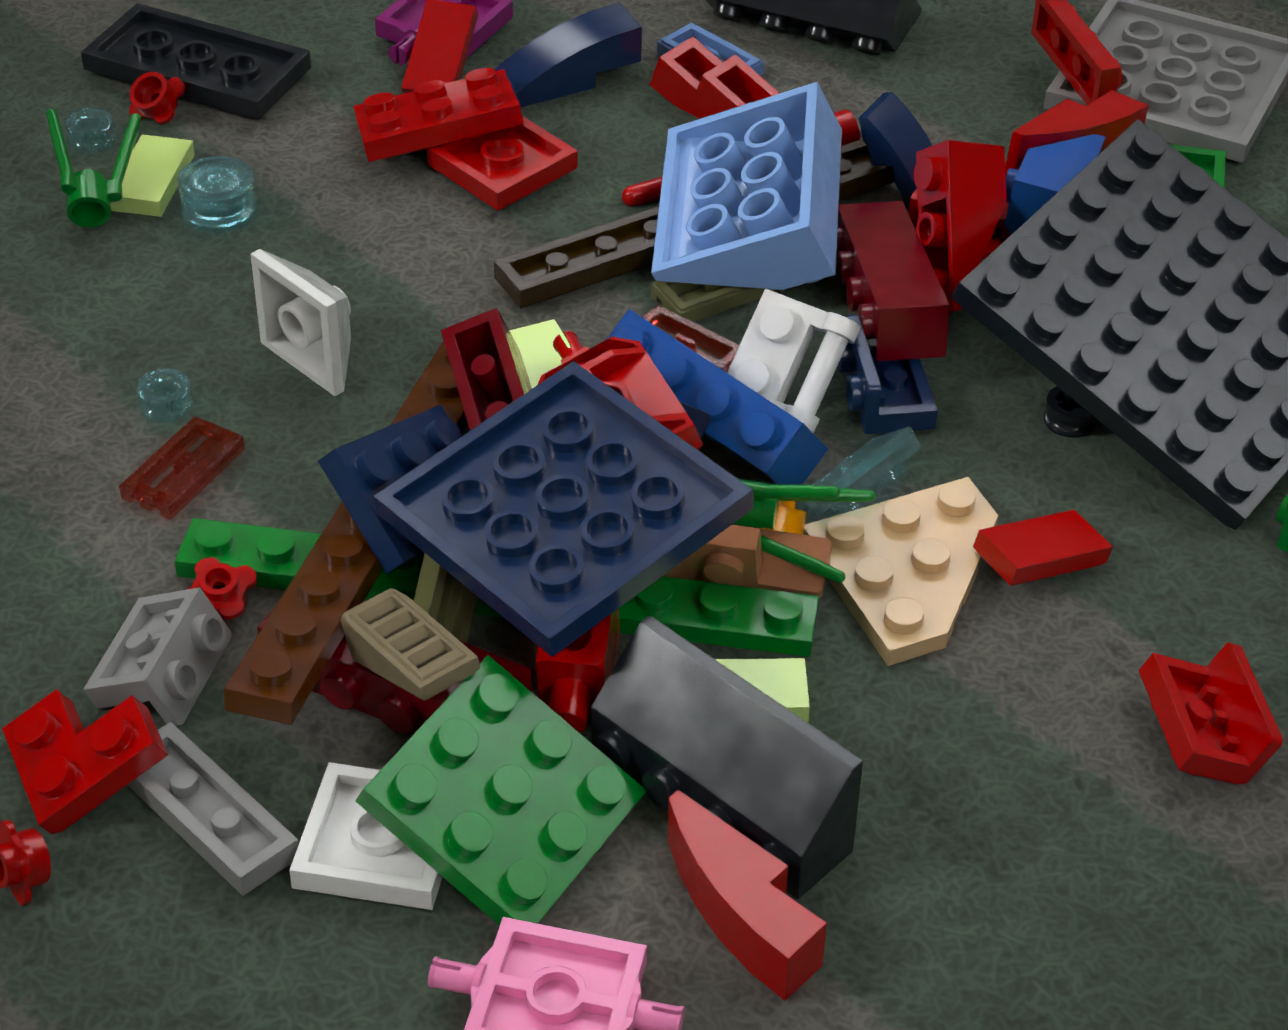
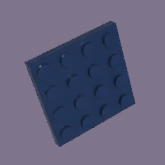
(563, 506)

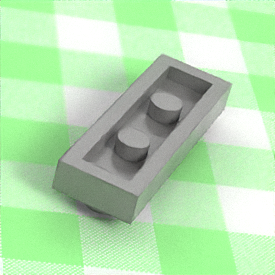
(215, 814)

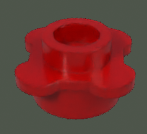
(155, 97)
(231, 599)
(23, 861)

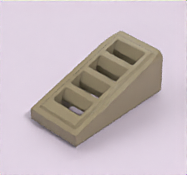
(398, 637)

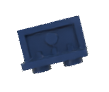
(886, 392)

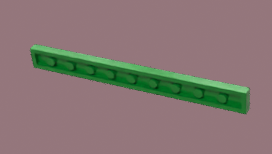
(690, 608)

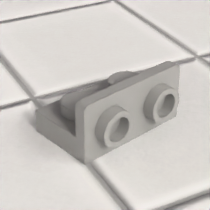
(162, 654)

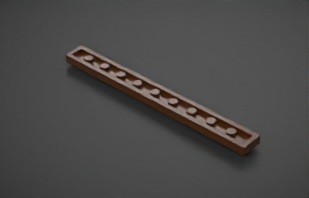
(333, 579)

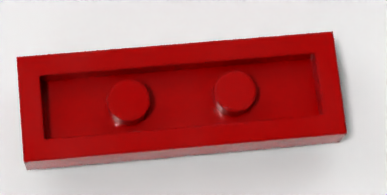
(1075, 49)

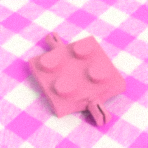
(555, 982)

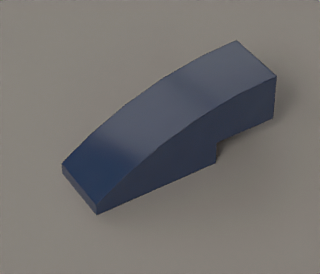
(573, 53)

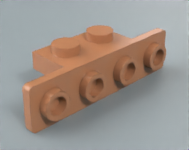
(738, 560)

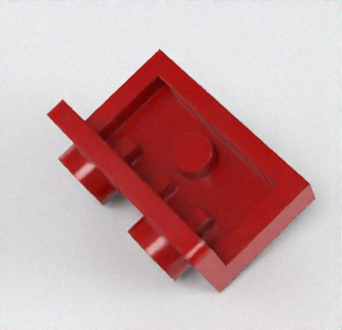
(1212, 714)

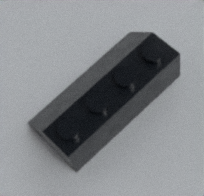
(867, 23)
(703, 730)

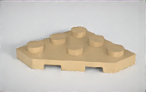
(908, 564)

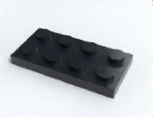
(212, 61)

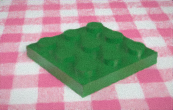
(501, 796)

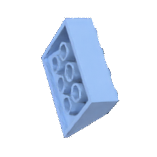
(752, 195)

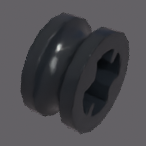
(1066, 416)

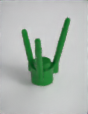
(87, 190)
(765, 510)

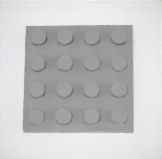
(1199, 75)

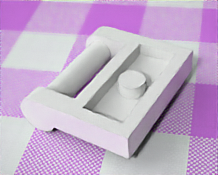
(777, 345)

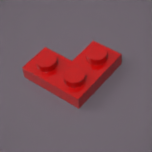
(78, 768)

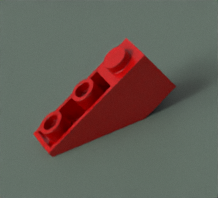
(958, 206)

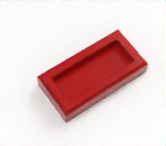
(440, 43)
(1042, 547)

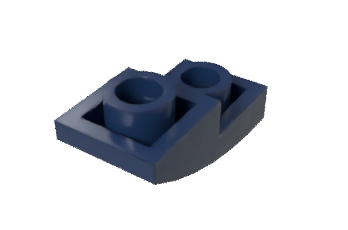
(893, 140)

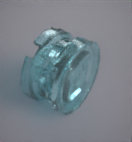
(217, 194)

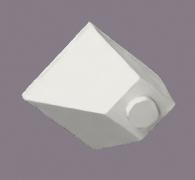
(303, 319)

